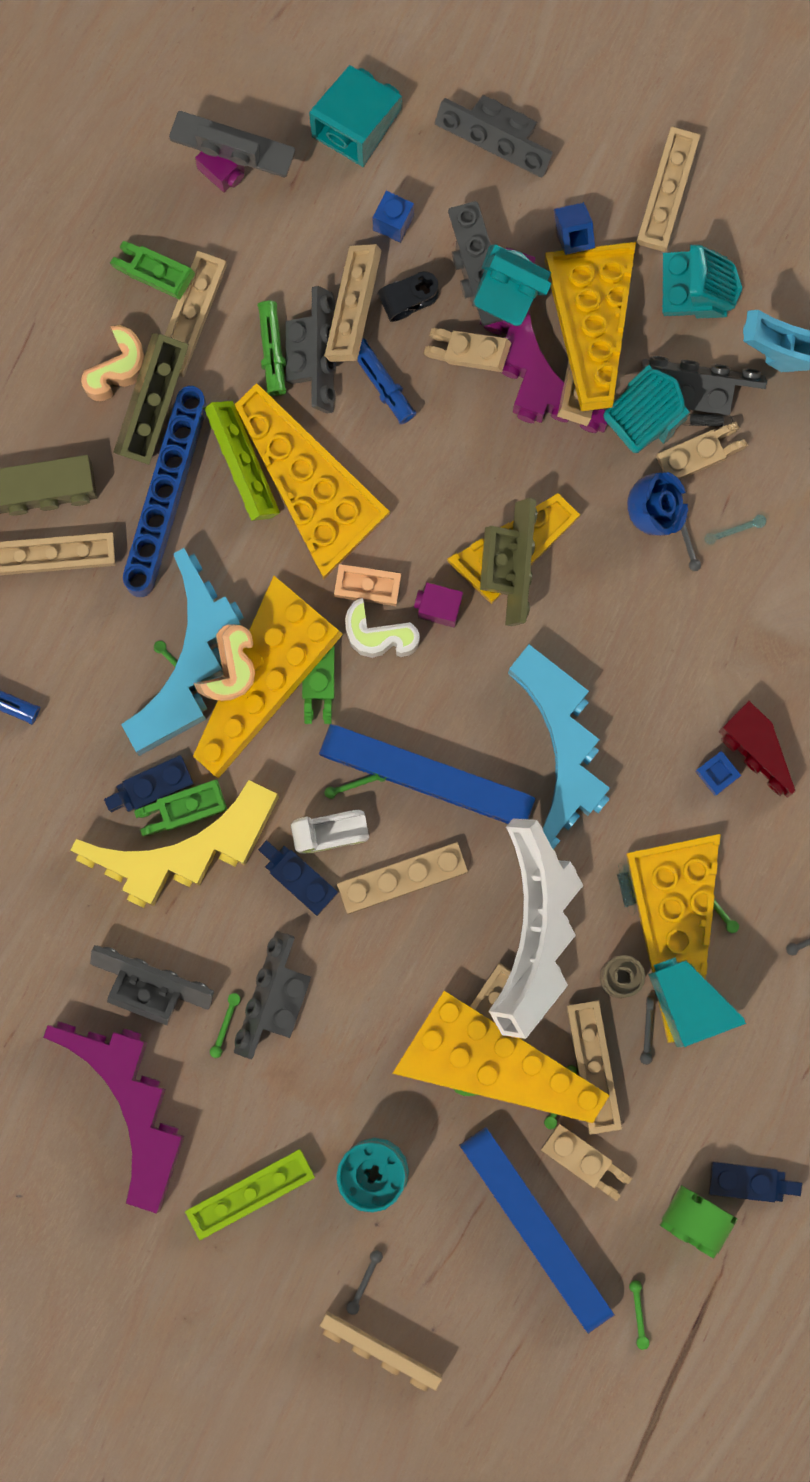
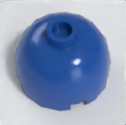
(657, 504)

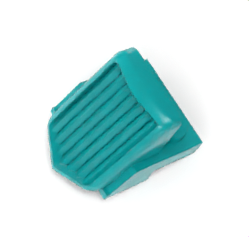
(699, 283)
(509, 284)
(647, 410)

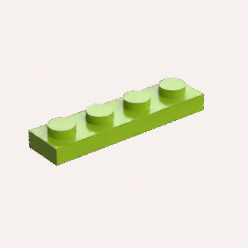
(241, 460)
(250, 1194)

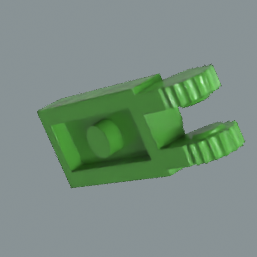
(154, 270)
(320, 686)
(184, 807)

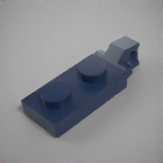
(151, 785)
(298, 877)
(751, 1182)

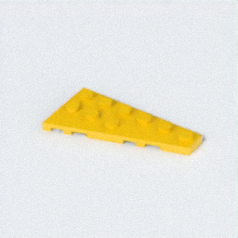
(591, 307)
(320, 494)
(286, 647)
(674, 902)
(471, 1055)

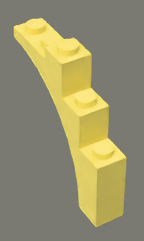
(147, 871)

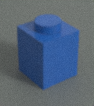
(393, 216)
(574, 228)

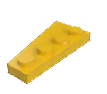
(553, 520)

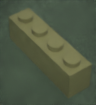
(151, 398)
(47, 485)

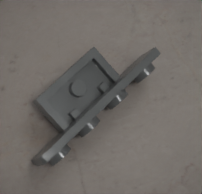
(497, 131)
(232, 144)
(471, 250)
(306, 350)
(706, 387)
(146, 988)
(275, 998)

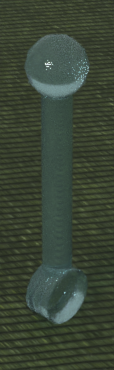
(758, 522)

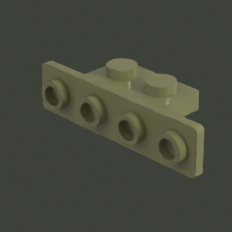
(508, 561)

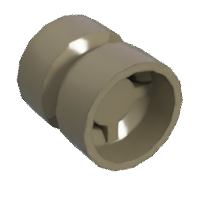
(622, 976)

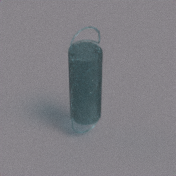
(626, 889)

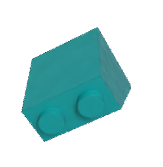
(355, 114)
(691, 1004)

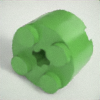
(698, 1221)

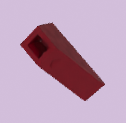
(757, 741)

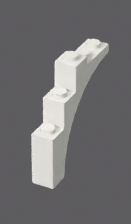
(545, 932)

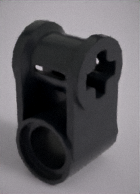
(405, 297)

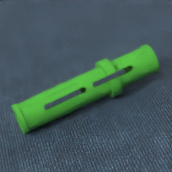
(276, 381)

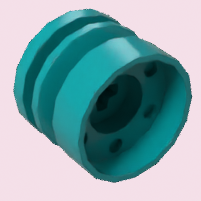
(355, 1181)

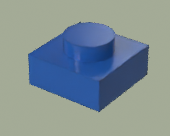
(718, 773)

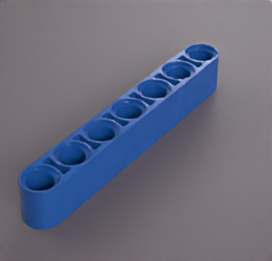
(161, 477)
(425, 775)
(537, 1230)

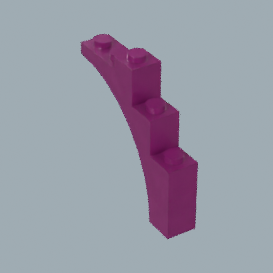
(541, 386)
(152, 1148)

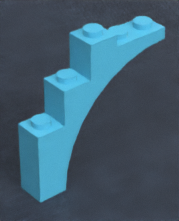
(782, 344)
(557, 699)
(174, 706)

